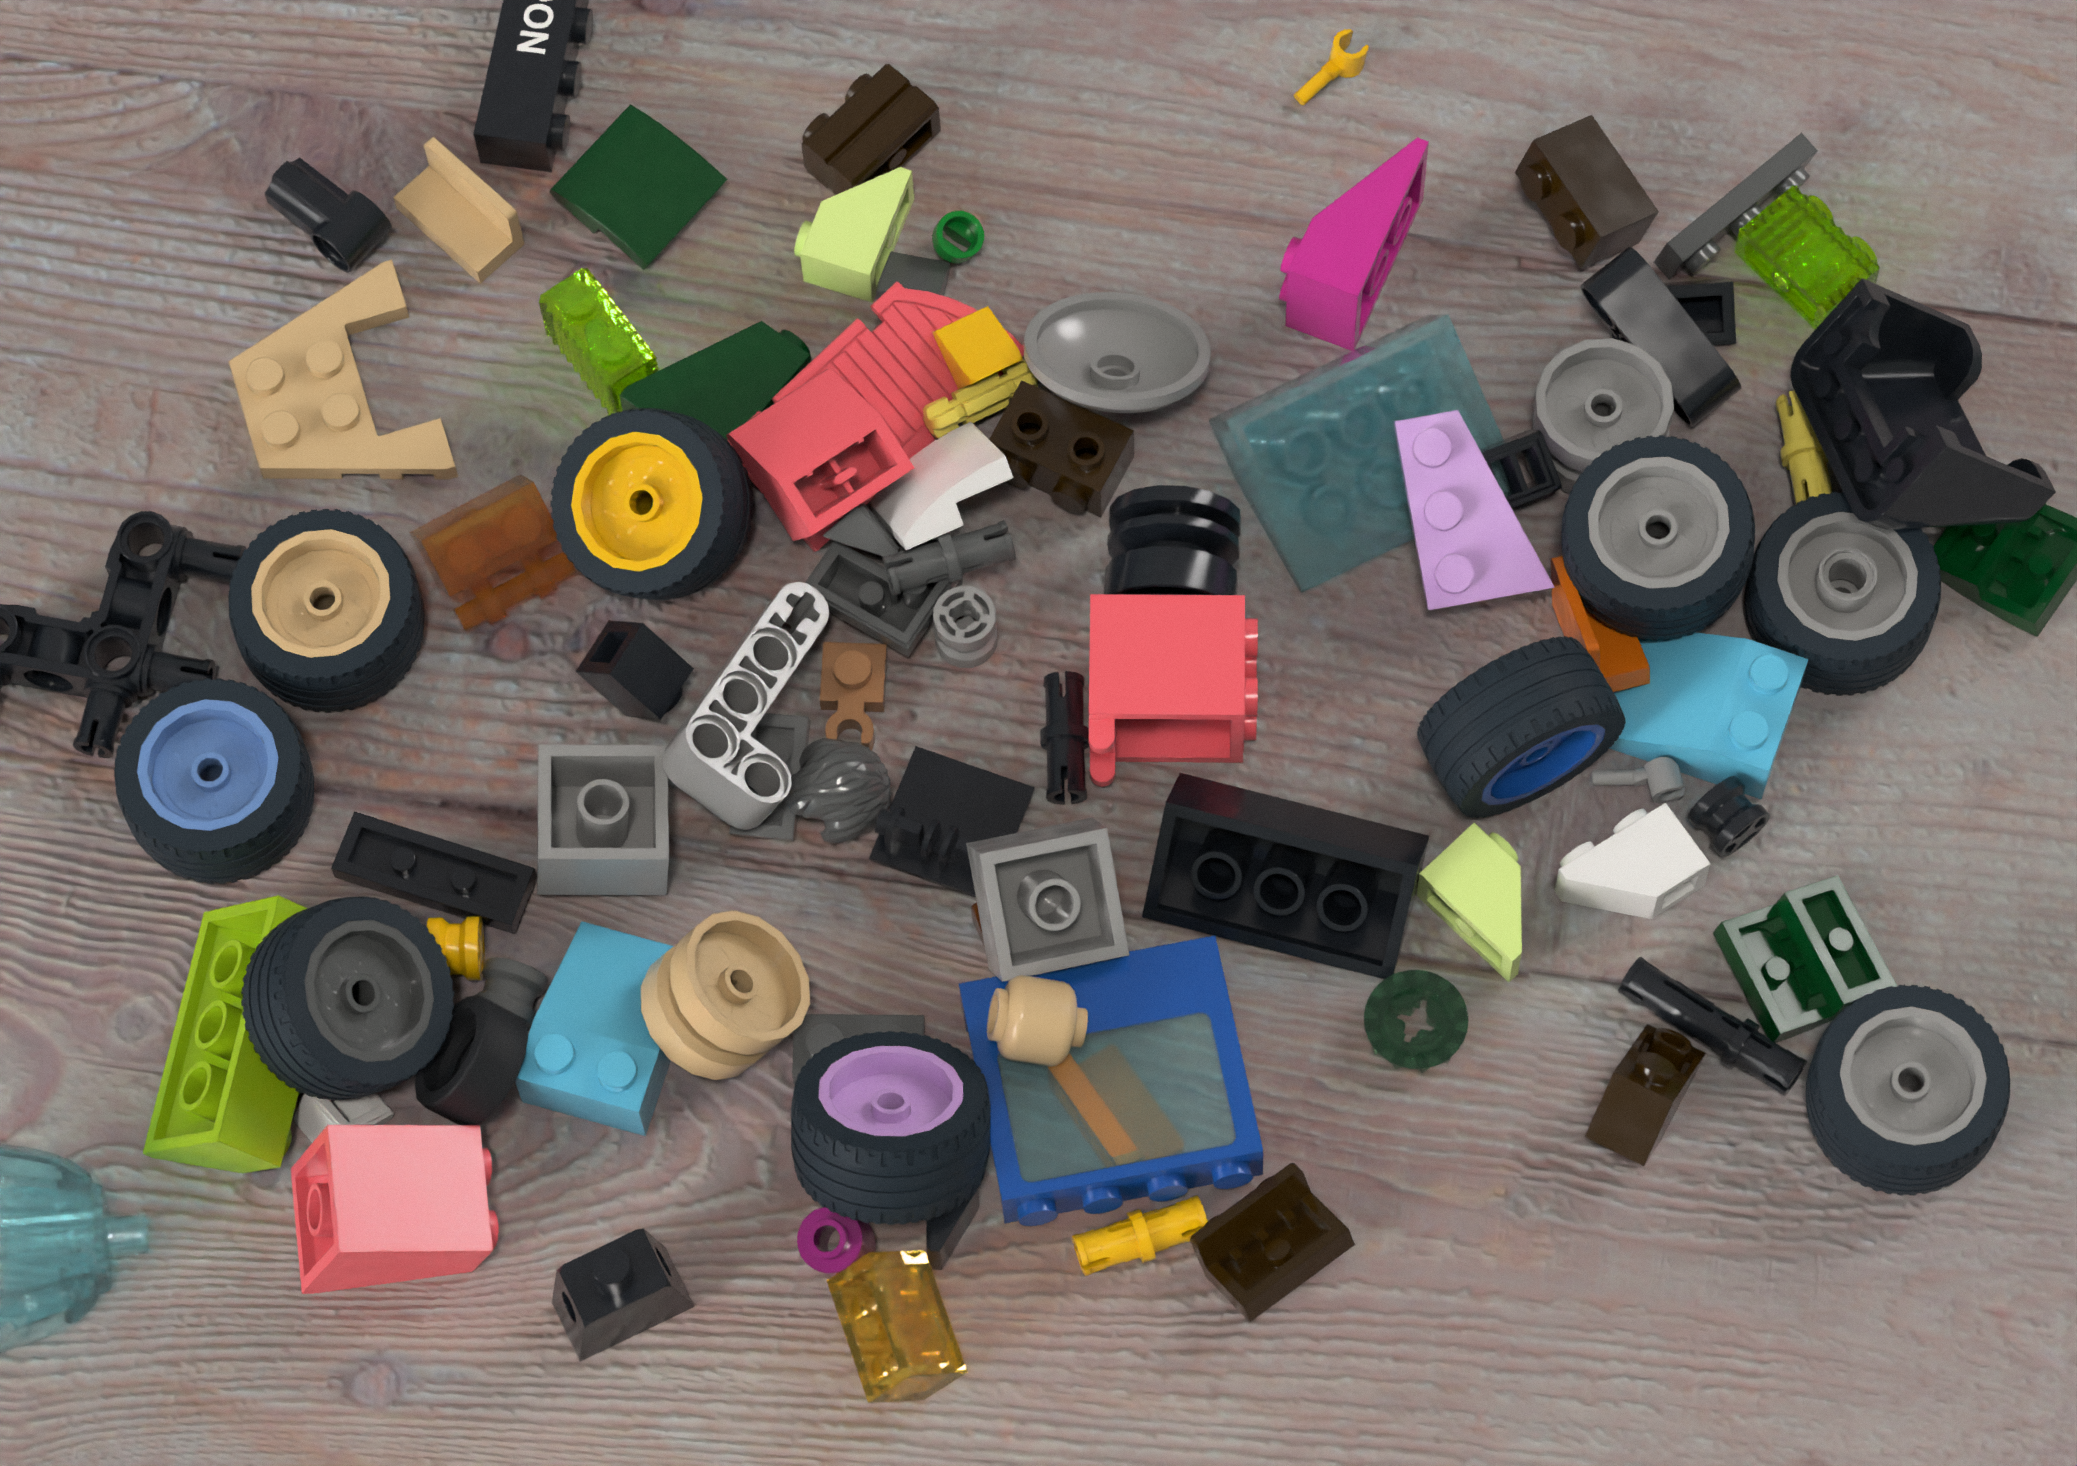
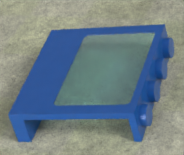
(1139, 1108)

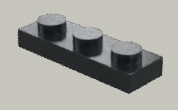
(433, 872)

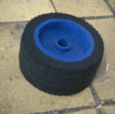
(1520, 727)

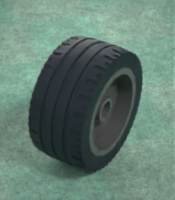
(347, 998)

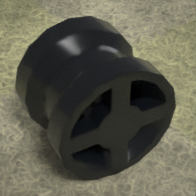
(1728, 816)

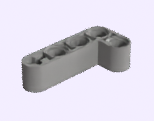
(724, 735)

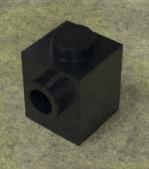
(635, 670)

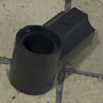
(338, 223)

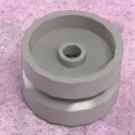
(1598, 399)

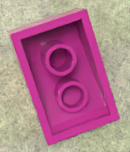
(1351, 249)

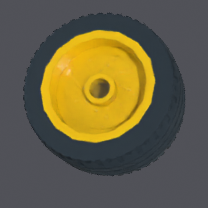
(696, 512)

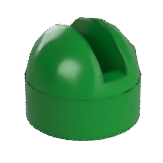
(961, 228)

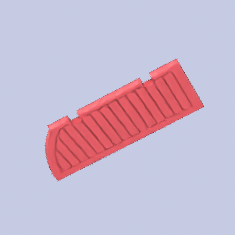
(892, 366)

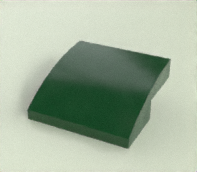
(638, 185)
(2013, 567)
(1803, 958)

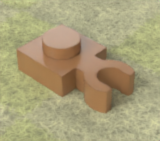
(852, 685)

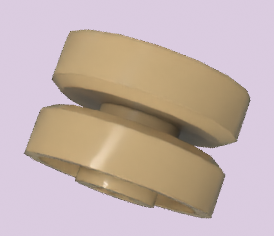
(725, 995)

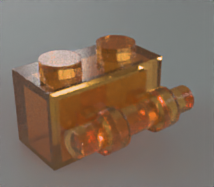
(486, 537)

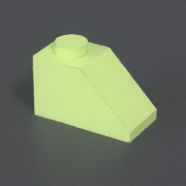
(855, 234)
(1479, 896)

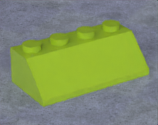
(215, 1093)

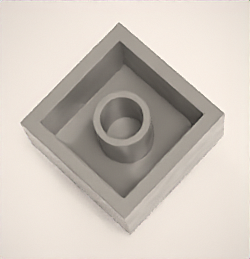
(602, 820)
(1048, 899)

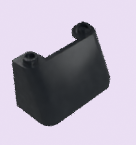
(1887, 413)

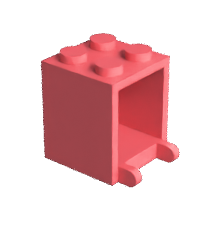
(1170, 680)

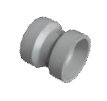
(966, 641)

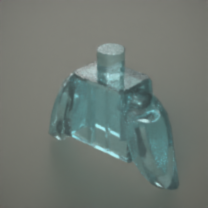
(55, 1244)

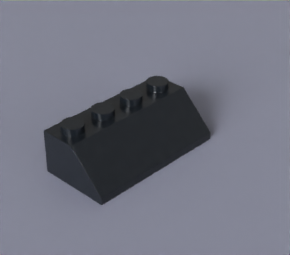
(1284, 876)

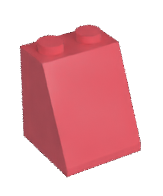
(391, 1205)

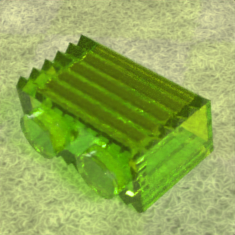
(1805, 254)
(595, 337)

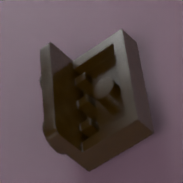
(1269, 1242)

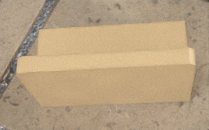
(461, 213)

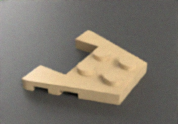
(309, 401)

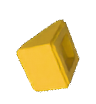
(976, 347)

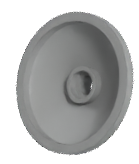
(1117, 352)

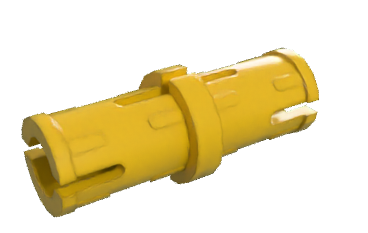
(1139, 1235)

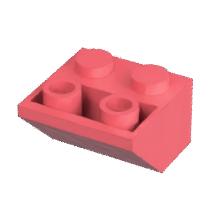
(819, 453)

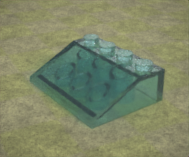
(1325, 452)

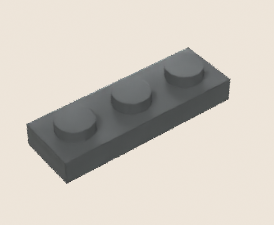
(1696, 243)

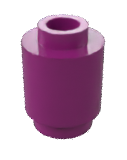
(813, 1237)

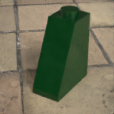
(725, 380)

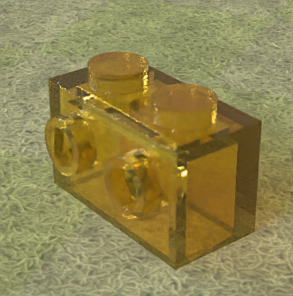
(896, 1326)

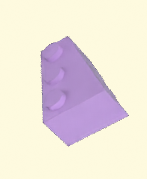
(1460, 518)

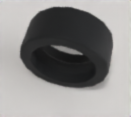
(474, 1062)

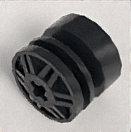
(1172, 542)

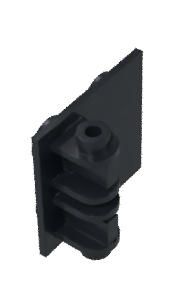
(941, 810)

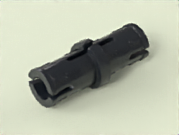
(1064, 737)

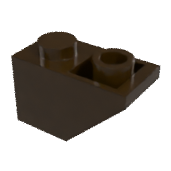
(1645, 1093)

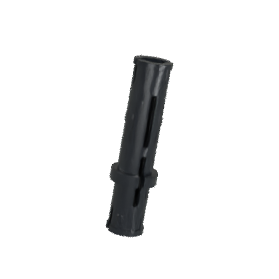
(1723, 1033)

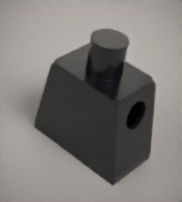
(617, 1292)

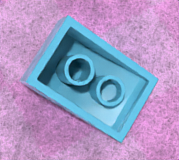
(1712, 707)
(589, 1038)

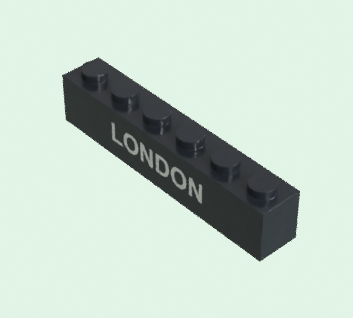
(530, 82)

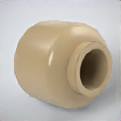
(1036, 1020)

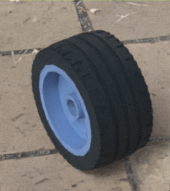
(214, 781)

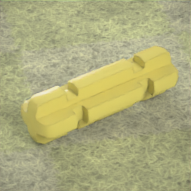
(976, 400)

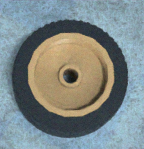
(326, 610)

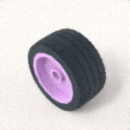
(890, 1127)

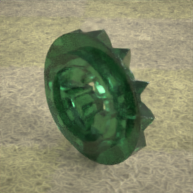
(1402, 995)

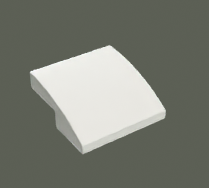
(944, 473)

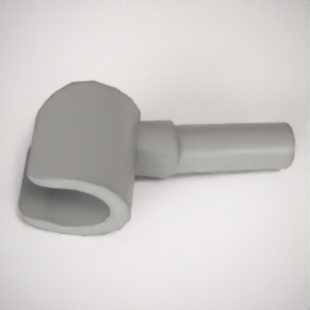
(1660, 774)

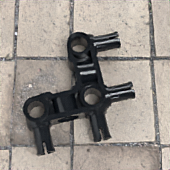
(130, 623)

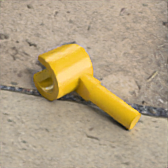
(1339, 64)

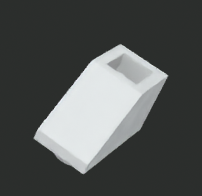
(1638, 869)

